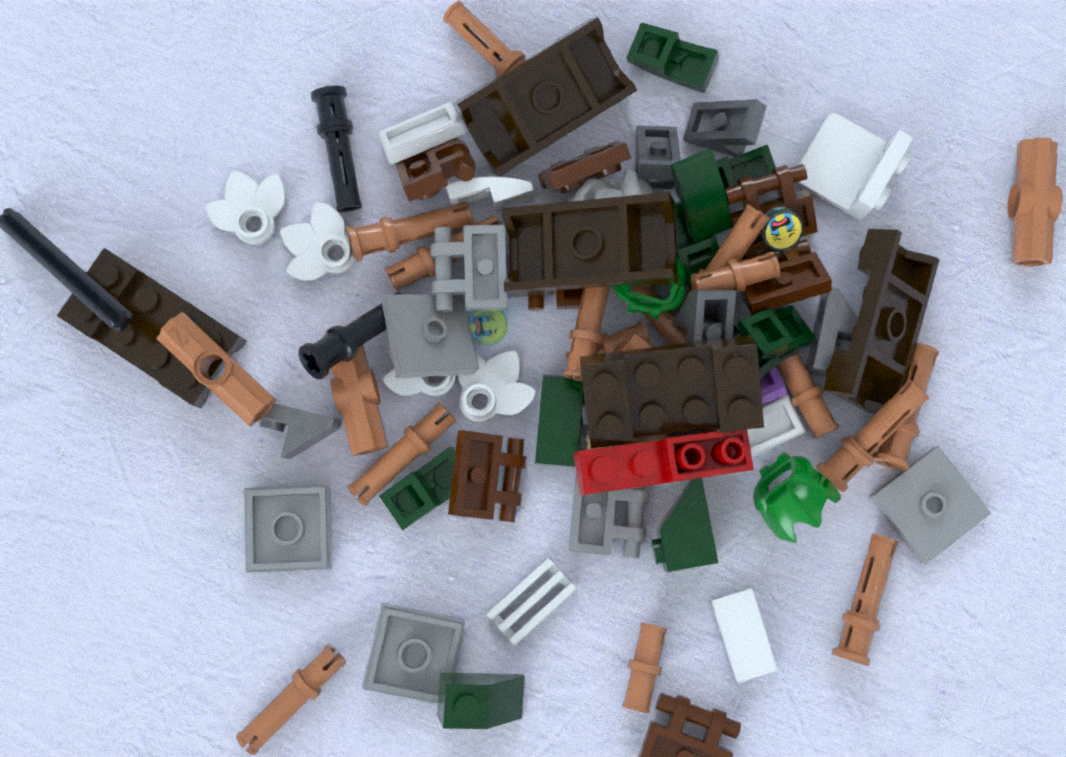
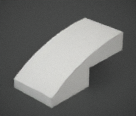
(502, 190)

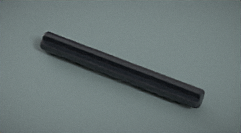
(65, 270)

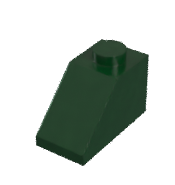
(686, 532)
(479, 700)

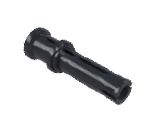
(338, 128)
(341, 342)

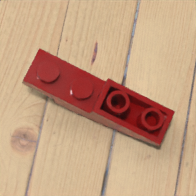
(662, 461)

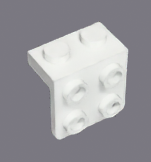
(853, 165)

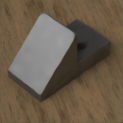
(725, 125)
(655, 152)
(707, 315)
(833, 321)
(303, 430)

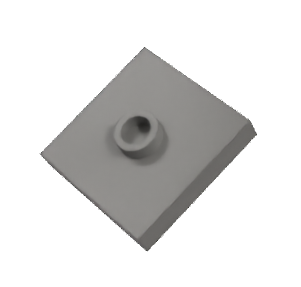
(428, 340)
(930, 505)
(288, 528)
(411, 652)

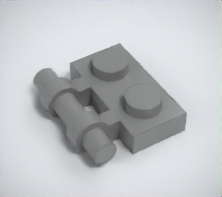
(483, 265)
(594, 521)

